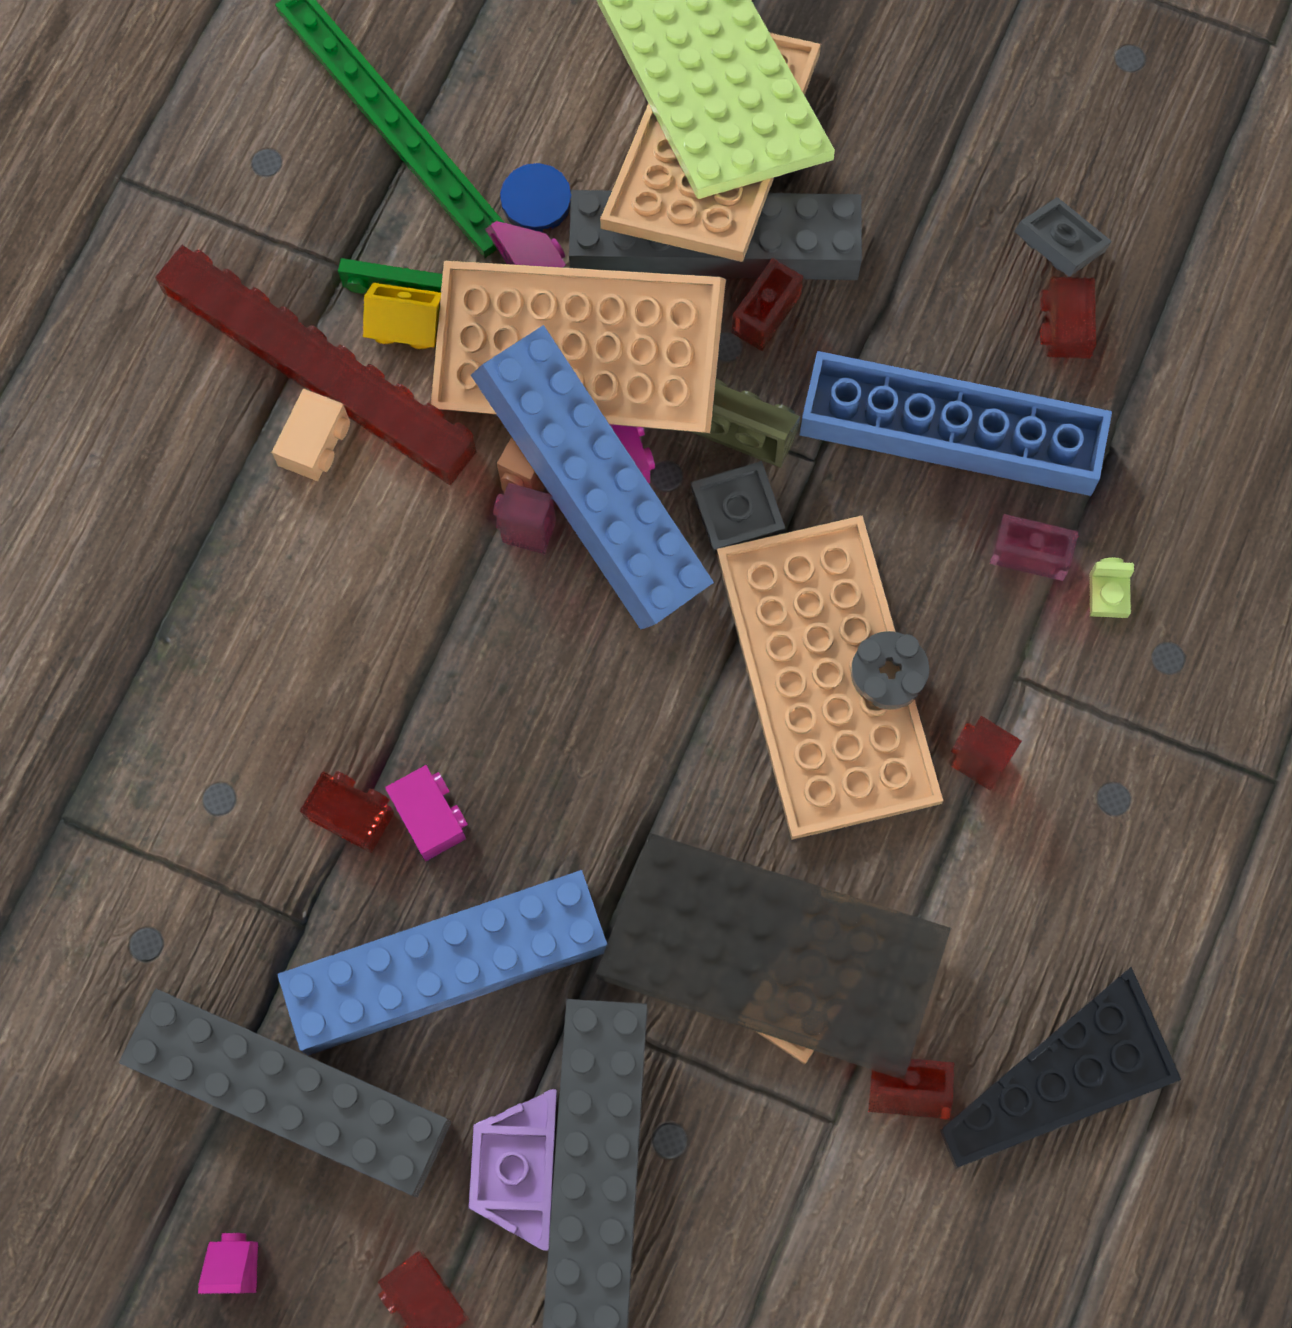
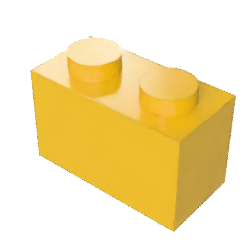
(401, 315)

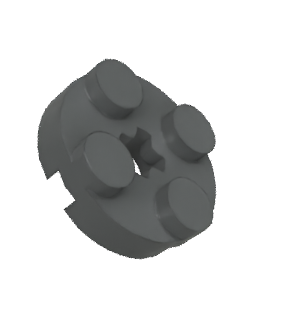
(903, 652)

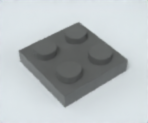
(1062, 236)
(737, 506)

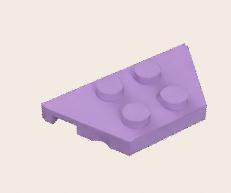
(515, 1168)

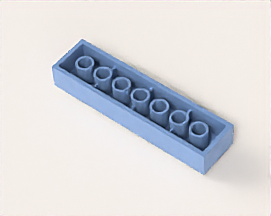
(956, 423)
(592, 478)
(442, 963)

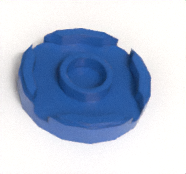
(536, 197)

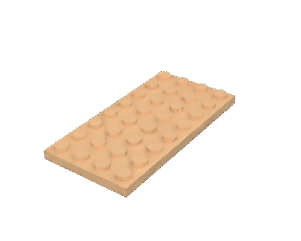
(658, 203)
(631, 337)
(799, 619)

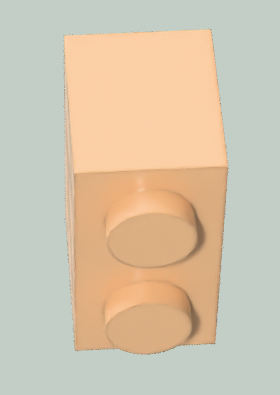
(311, 435)

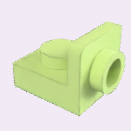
(1110, 588)

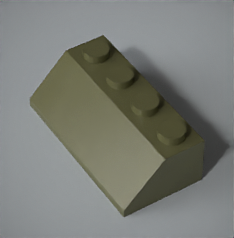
(752, 425)

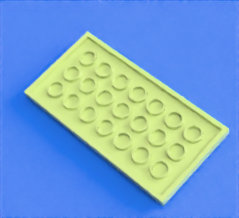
(718, 90)

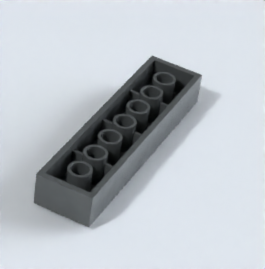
(803, 231)
(286, 1092)
(596, 1165)

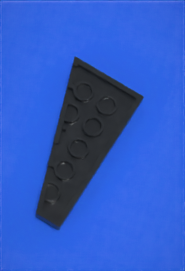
(1084, 1067)

